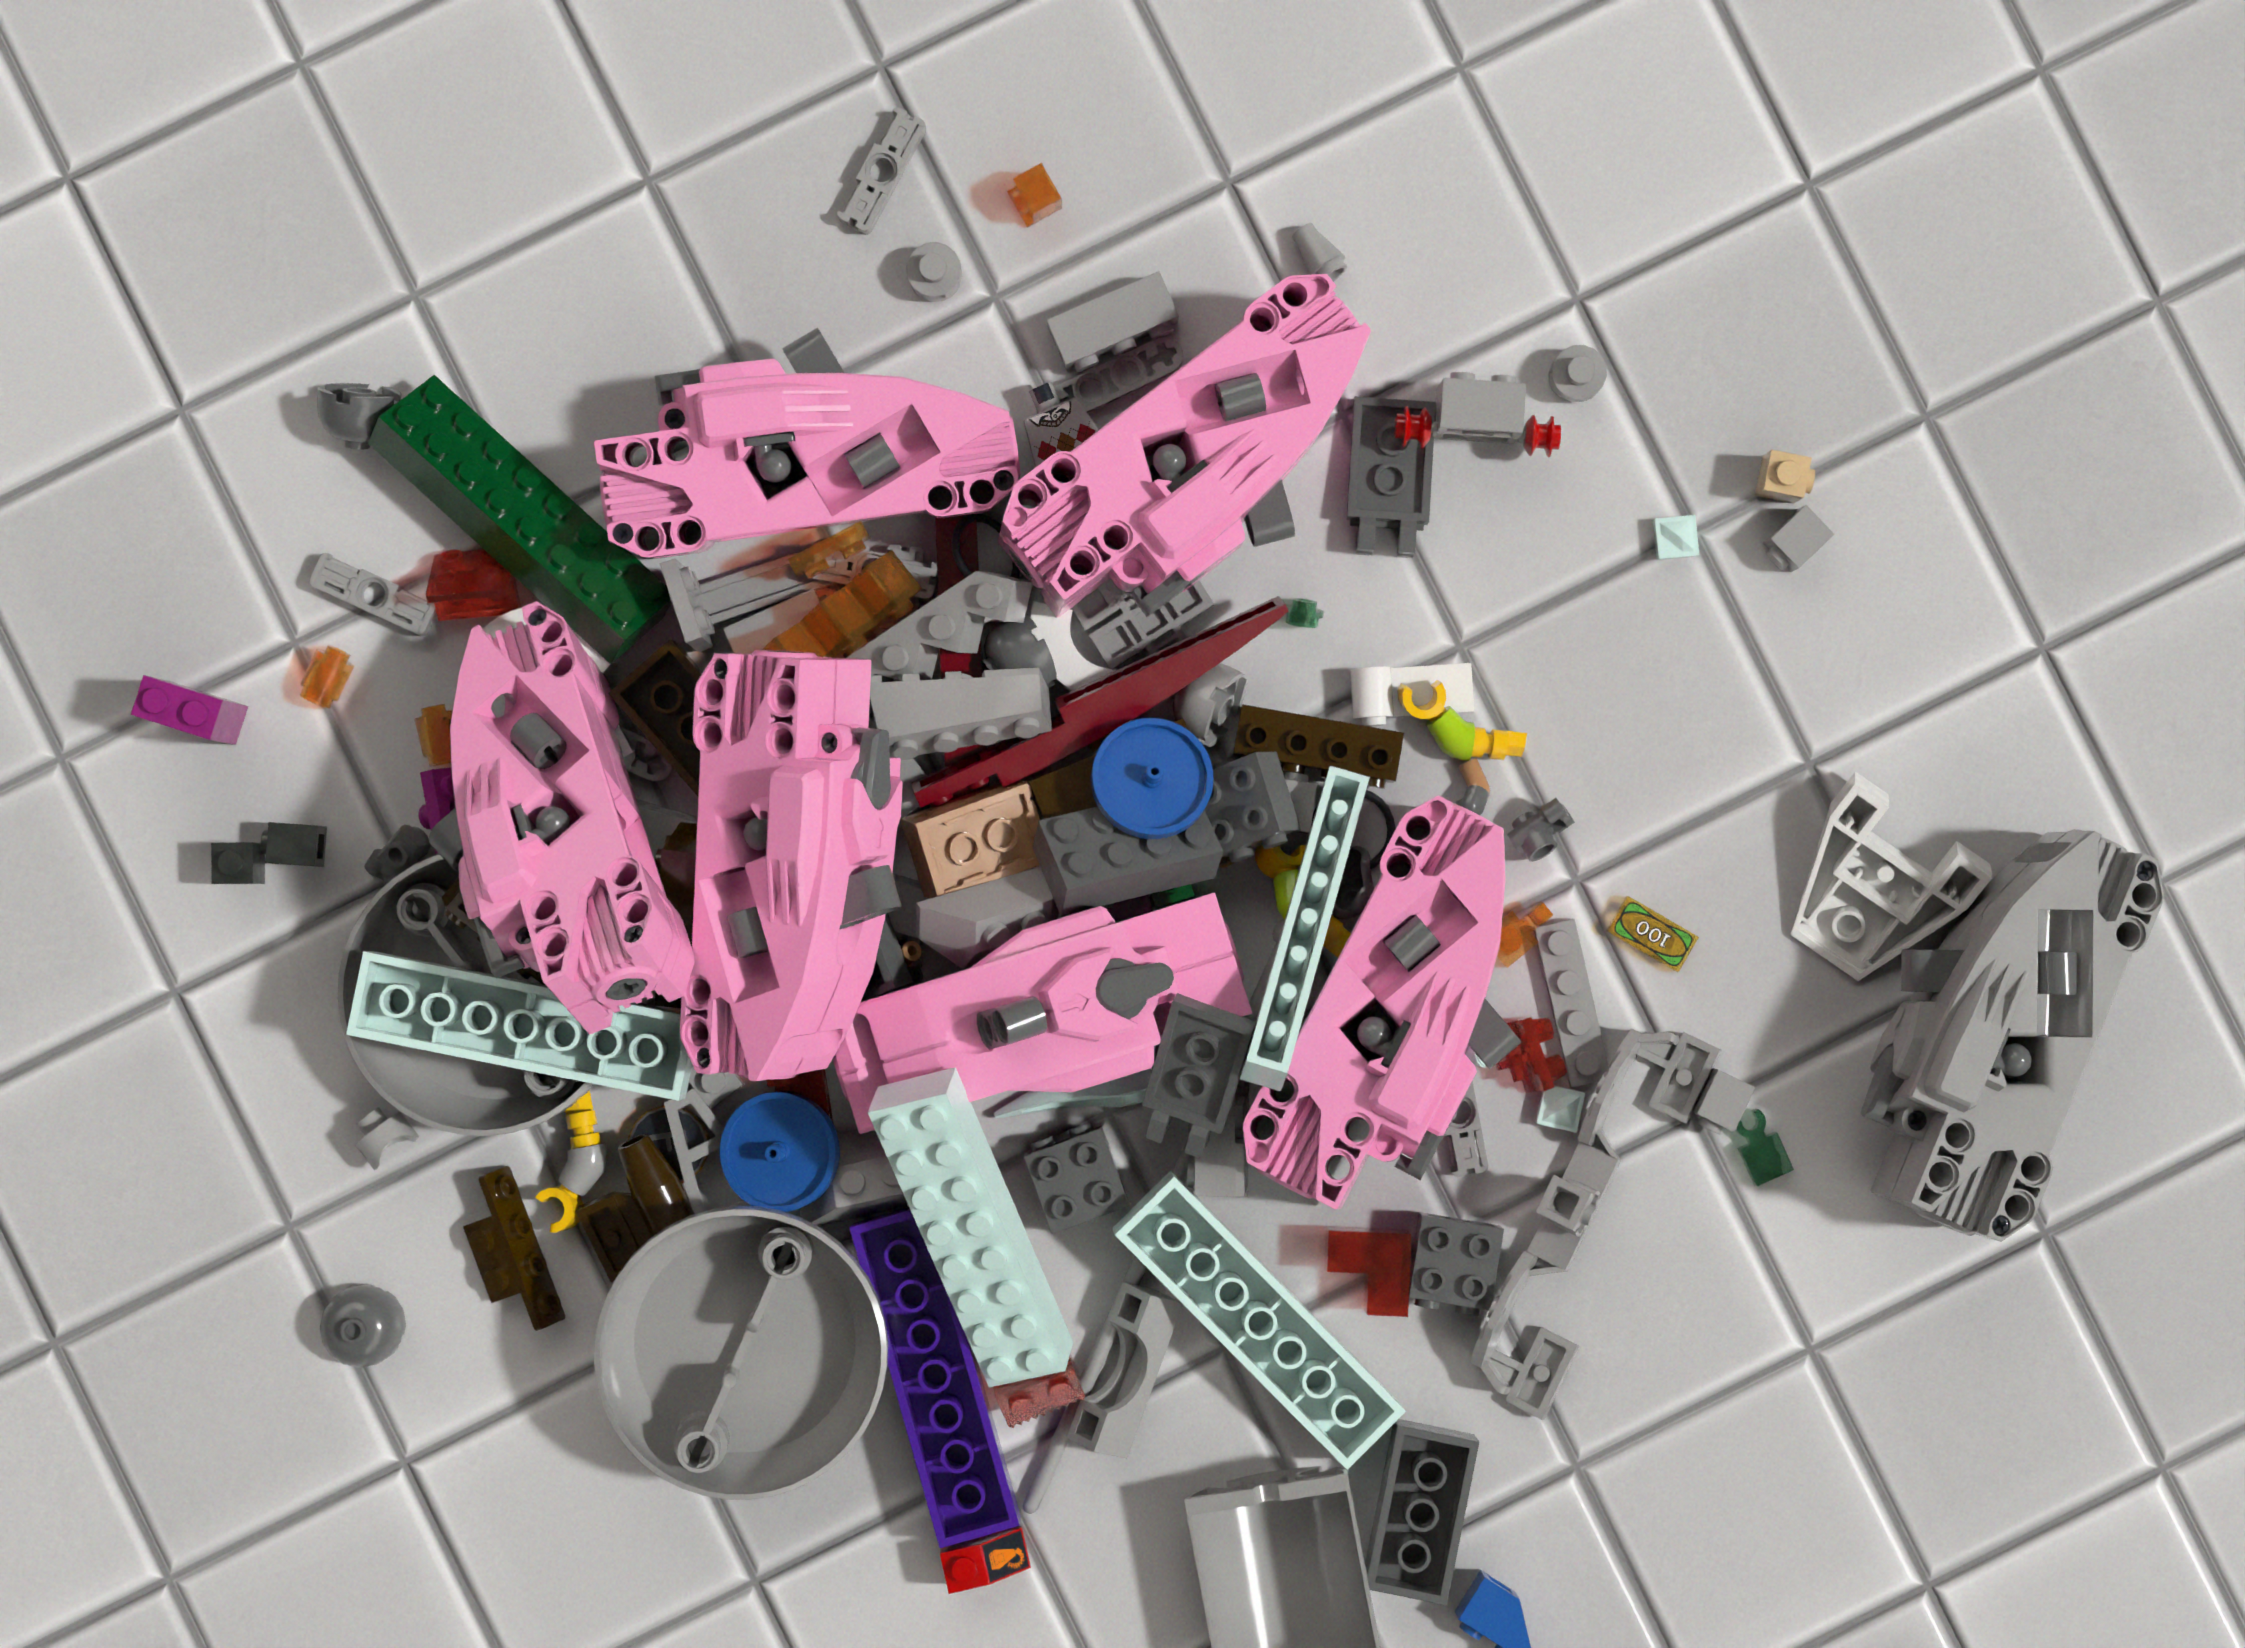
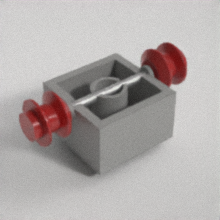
(1479, 413)

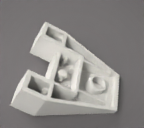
(1868, 896)

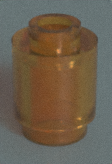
(326, 676)
(434, 734)

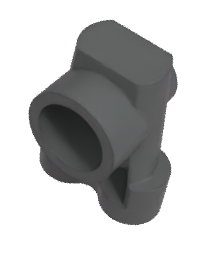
(1535, 832)
(398, 854)

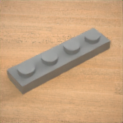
(1571, 1002)

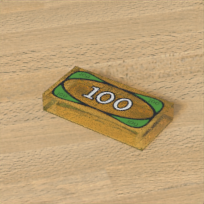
(1652, 934)

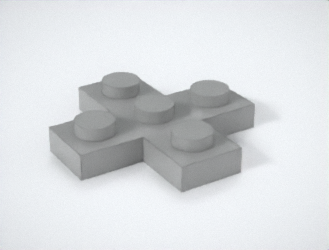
(1135, 632)

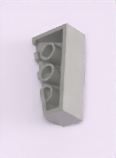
(960, 710)
(1223, 1164)

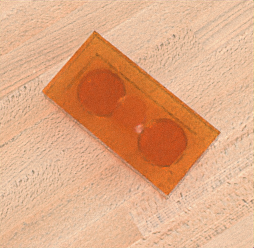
(815, 558)

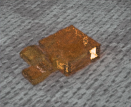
(1516, 933)

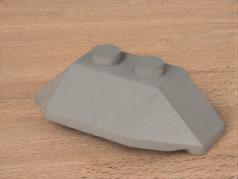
(984, 916)
(861, 1184)

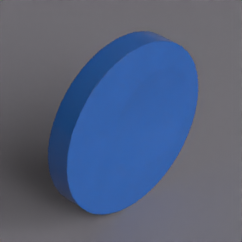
(1152, 778)
(779, 1151)

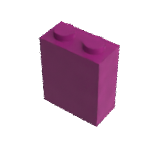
(189, 710)

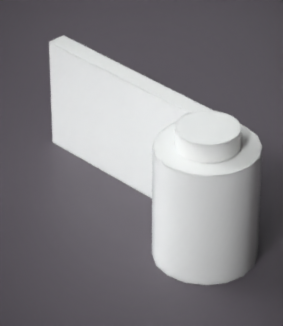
(1377, 697)

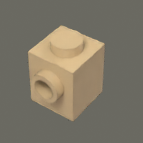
(1785, 476)

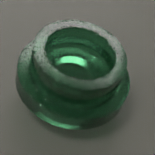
(1303, 613)

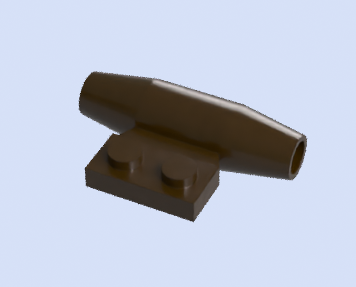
(625, 1221)

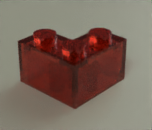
(1383, 1259)

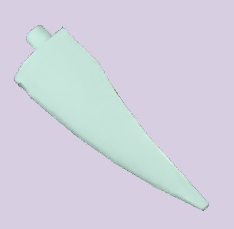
(1114, 1093)

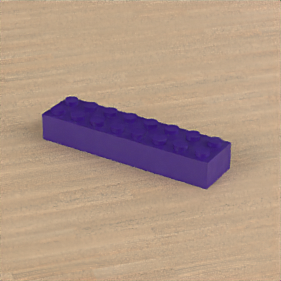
(937, 1384)

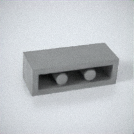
(1113, 322)

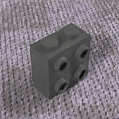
(1251, 805)
(1075, 1177)
(1454, 1263)

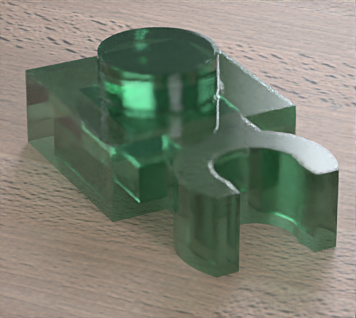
(1763, 1154)

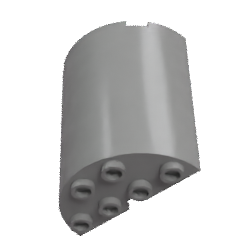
(1282, 1561)

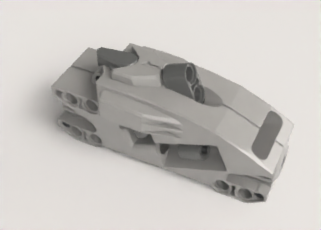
(2004, 1029)

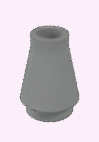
(1319, 253)

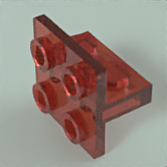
(470, 586)

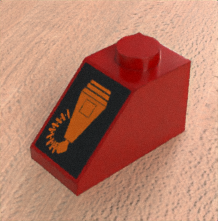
(984, 1560)

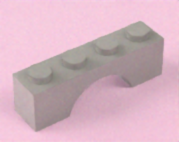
(1112, 1415)

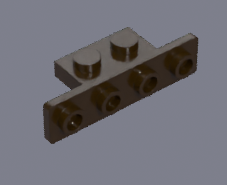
(510, 1252)

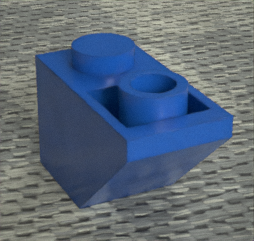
(1493, 1611)

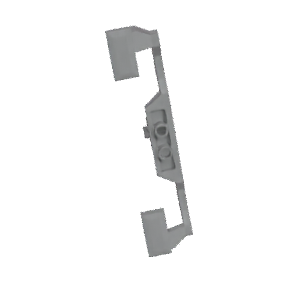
(1571, 1206)

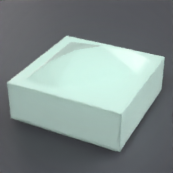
(1676, 537)
(1560, 1108)

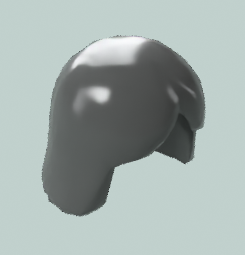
(1355, 885)

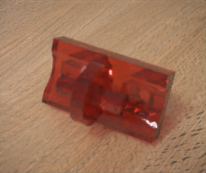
(1527, 1059)

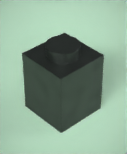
(294, 844)
(237, 863)

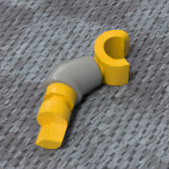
(584, 1164)

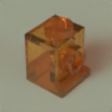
(1035, 195)

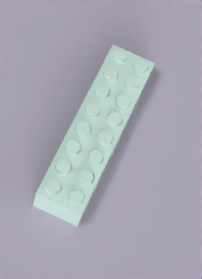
(515, 1026)
(971, 1227)
(1258, 1320)

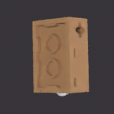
(973, 838)

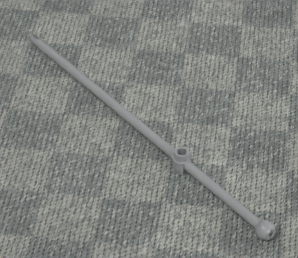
(1108, 1332)

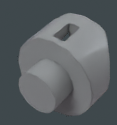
(934, 271)
(1577, 373)
(381, 1133)

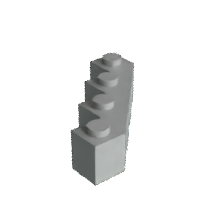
(947, 622)

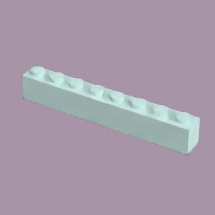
(1304, 929)

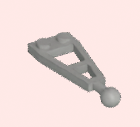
(687, 1156)

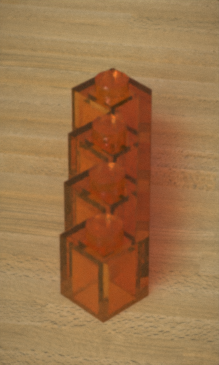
(853, 612)

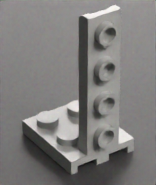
(731, 596)

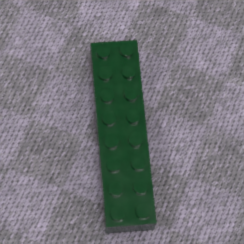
(521, 518)

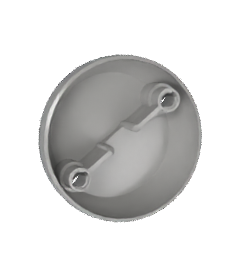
(427, 1085)
(741, 1352)

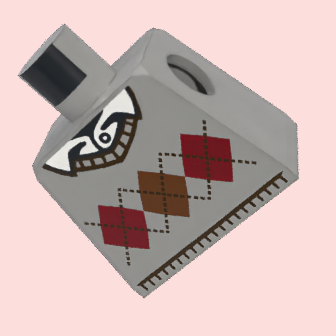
(1056, 425)

